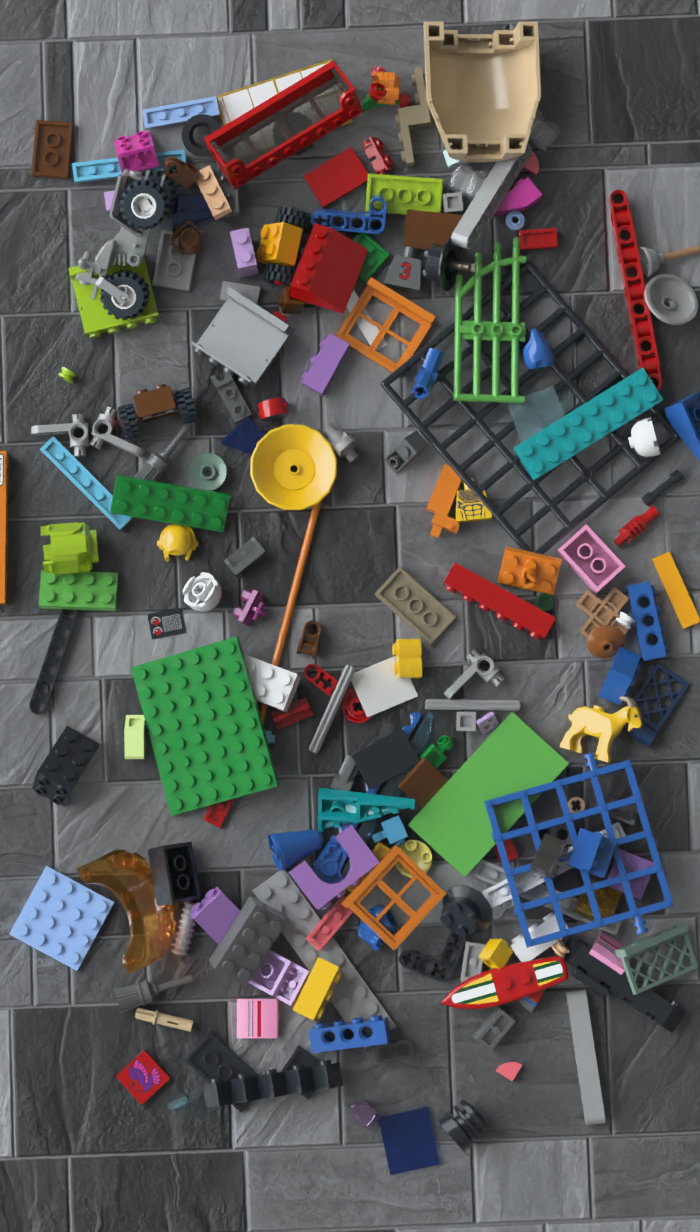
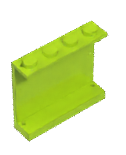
(92, 313)

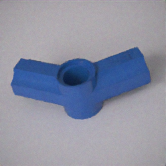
(428, 373)

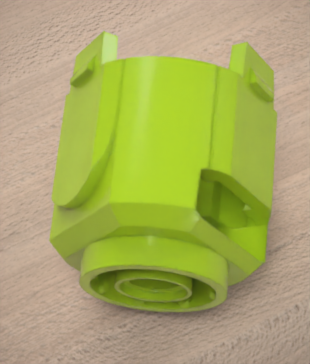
(71, 548)

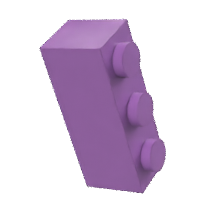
(325, 364)

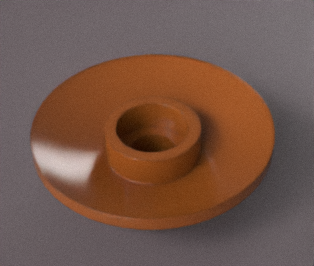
(602, 636)

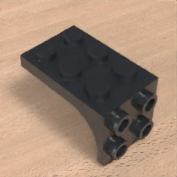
(64, 766)

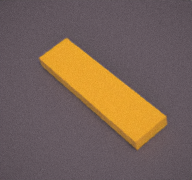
(676, 590)

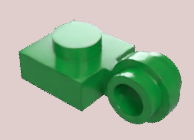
(435, 755)

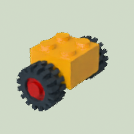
(280, 245)

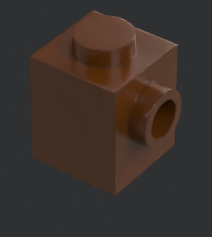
(288, 304)

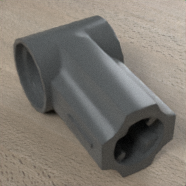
(346, 775)

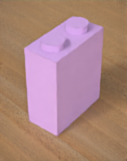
(244, 252)

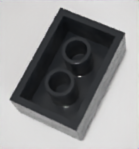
(174, 873)

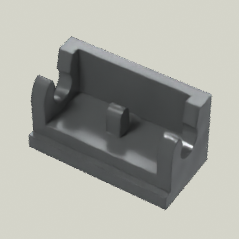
(231, 196)
(245, 556)
(626, 814)
(493, 1028)

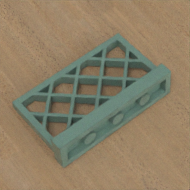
(648, 944)

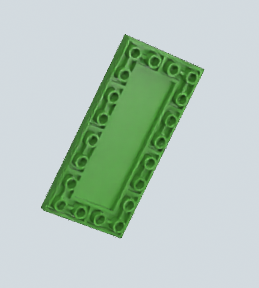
(506, 763)

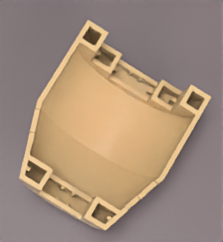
(483, 89)

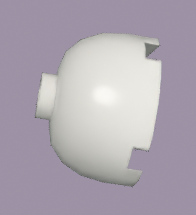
(644, 438)
(202, 592)

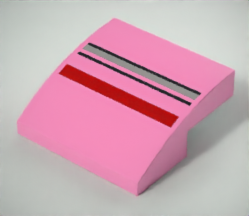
(604, 950)
(257, 1018)

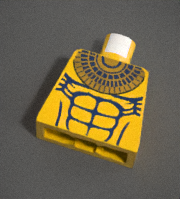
(469, 506)

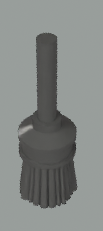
(158, 464)
(145, 992)

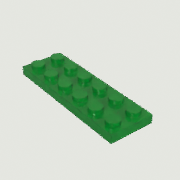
(169, 503)

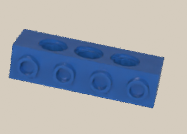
(647, 651)
(321, 1042)

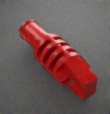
(636, 526)

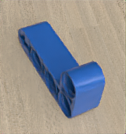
(348, 216)

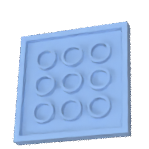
(61, 918)

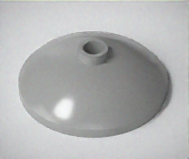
(671, 299)

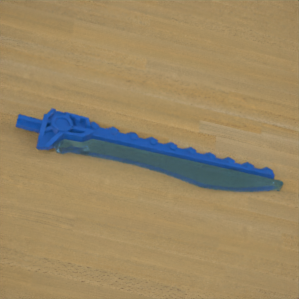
(333, 855)

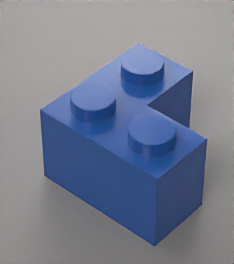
(620, 675)

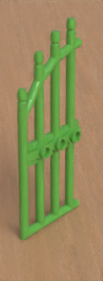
(489, 331)

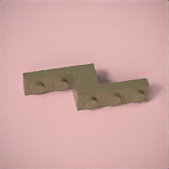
(413, 117)

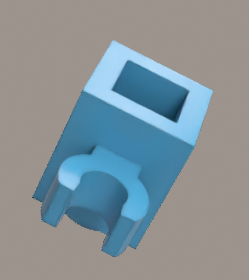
(393, 831)

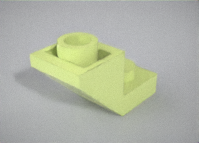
(134, 737)

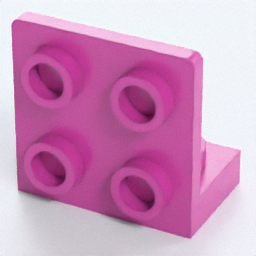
(136, 152)

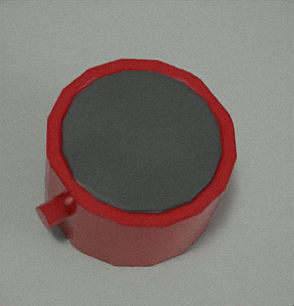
(273, 409)

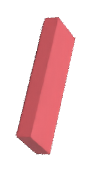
(329, 925)

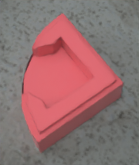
(532, 164)
(509, 1069)

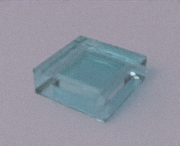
(178, 1102)

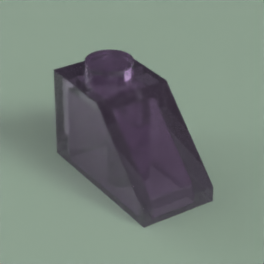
(365, 1113)

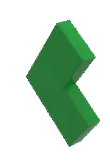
(374, 259)

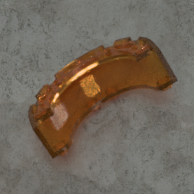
(132, 883)

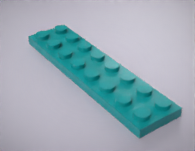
(588, 424)

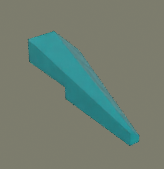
(344, 807)

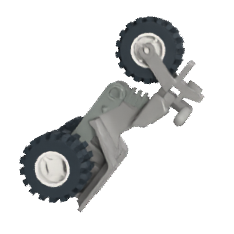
(138, 206)

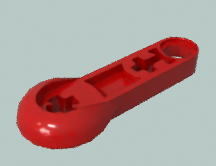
(348, 700)

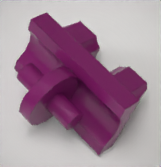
(252, 609)

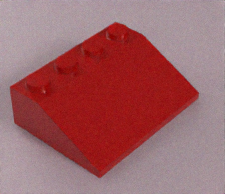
(328, 269)

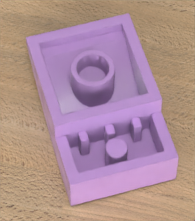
(280, 978)

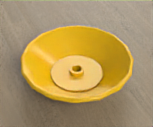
(291, 447)

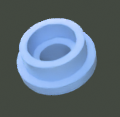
(515, 226)

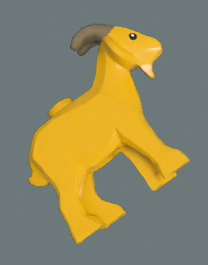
(601, 725)

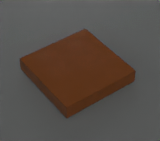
(423, 782)

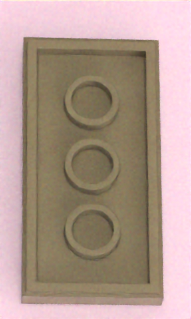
(415, 605)

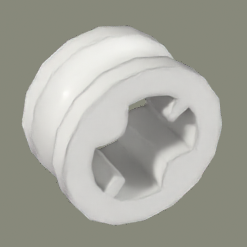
(625, 620)

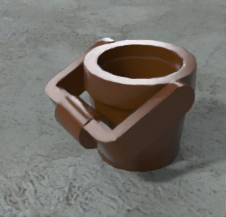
(189, 239)

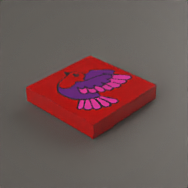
(142, 1077)

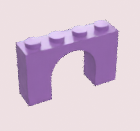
(361, 862)

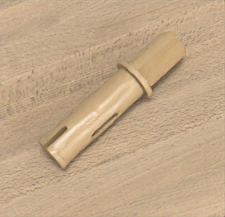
(163, 1019)

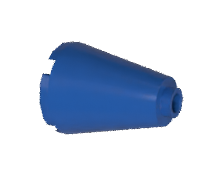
(293, 846)

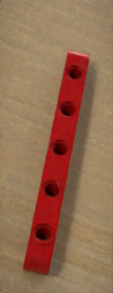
(634, 286)

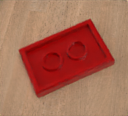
(336, 177)

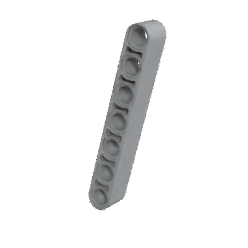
(487, 200)
(585, 1057)

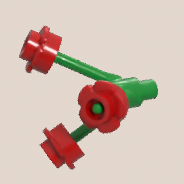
(378, 91)

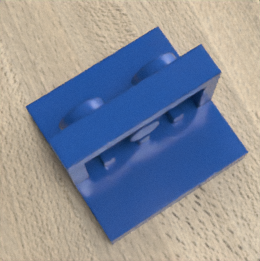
(592, 853)

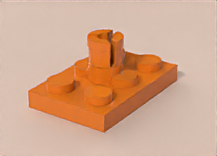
(529, 570)

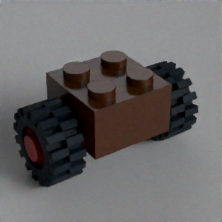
(154, 406)

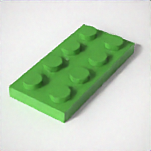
(79, 591)

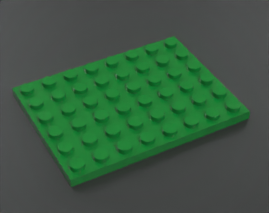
(205, 726)

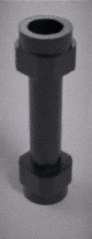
(650, 498)

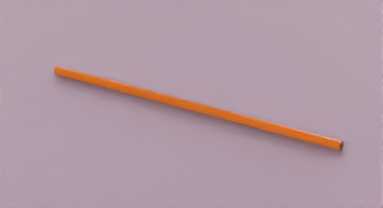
(293, 594)

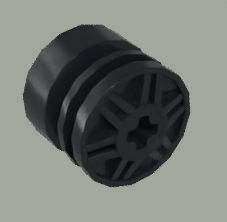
(463, 1125)

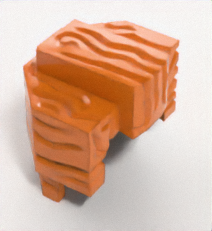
(392, 85)

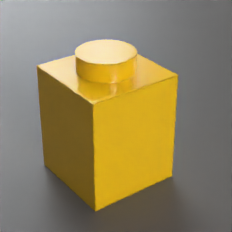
(496, 953)

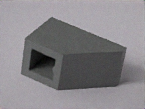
(406, 451)

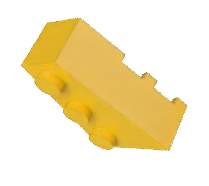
(317, 990)

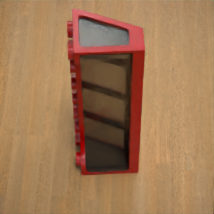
(284, 124)

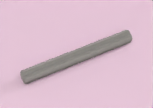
(463, 704)
(332, 708)

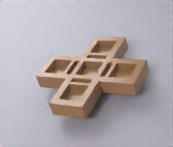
(600, 611)

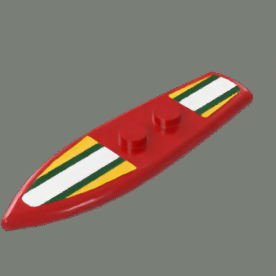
(507, 984)

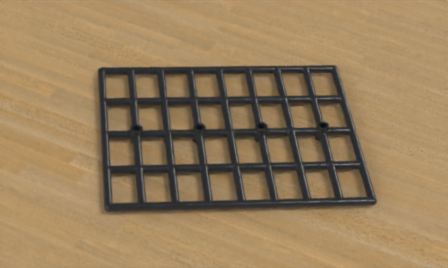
(495, 440)

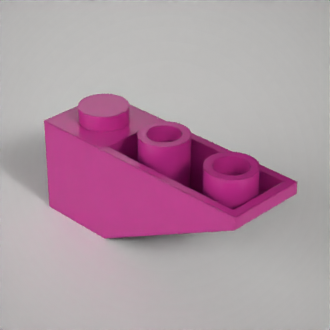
(519, 198)

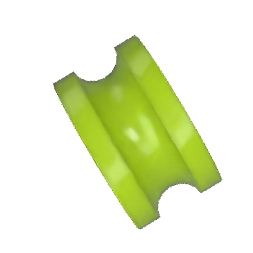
(67, 375)

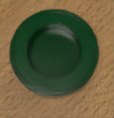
(544, 602)

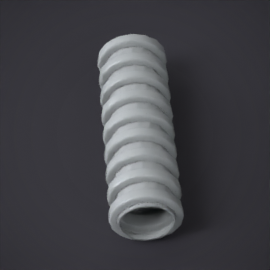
(185, 931)

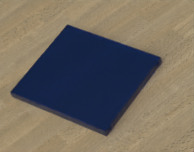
(408, 1140)

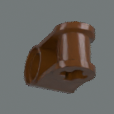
(183, 173)
(309, 640)

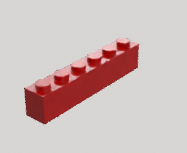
(499, 601)

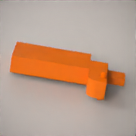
(442, 501)

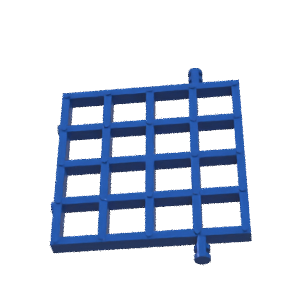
(568, 819)

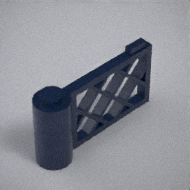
(649, 729)

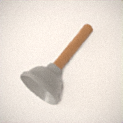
(651, 260)

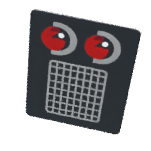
(166, 623)

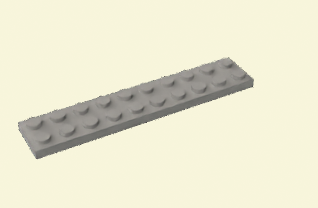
(351, 993)

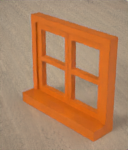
(400, 305)
(374, 878)

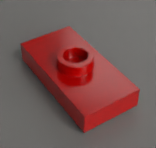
(538, 239)

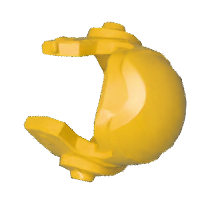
(177, 541)

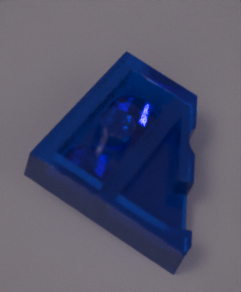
(244, 436)

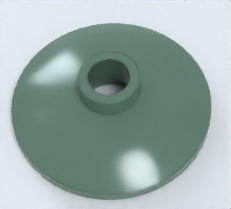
(205, 462)

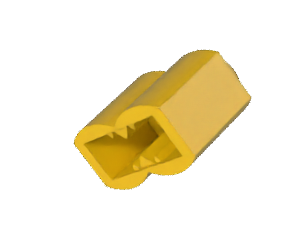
(408, 658)

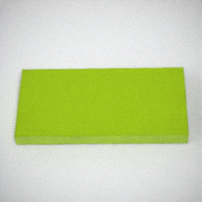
(405, 193)

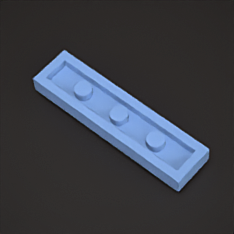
(179, 112)

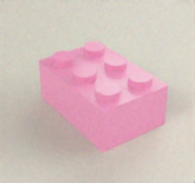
(590, 559)

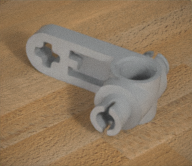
(108, 420)
(341, 443)
(78, 444)
(492, 674)

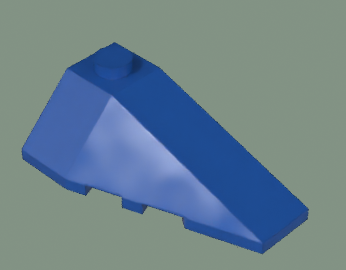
(685, 420)

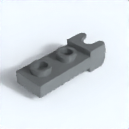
(231, 397)

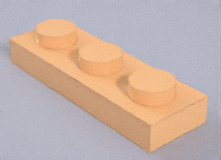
(212, 193)

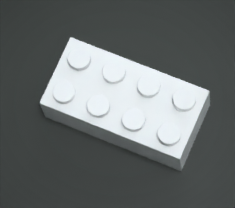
(272, 684)

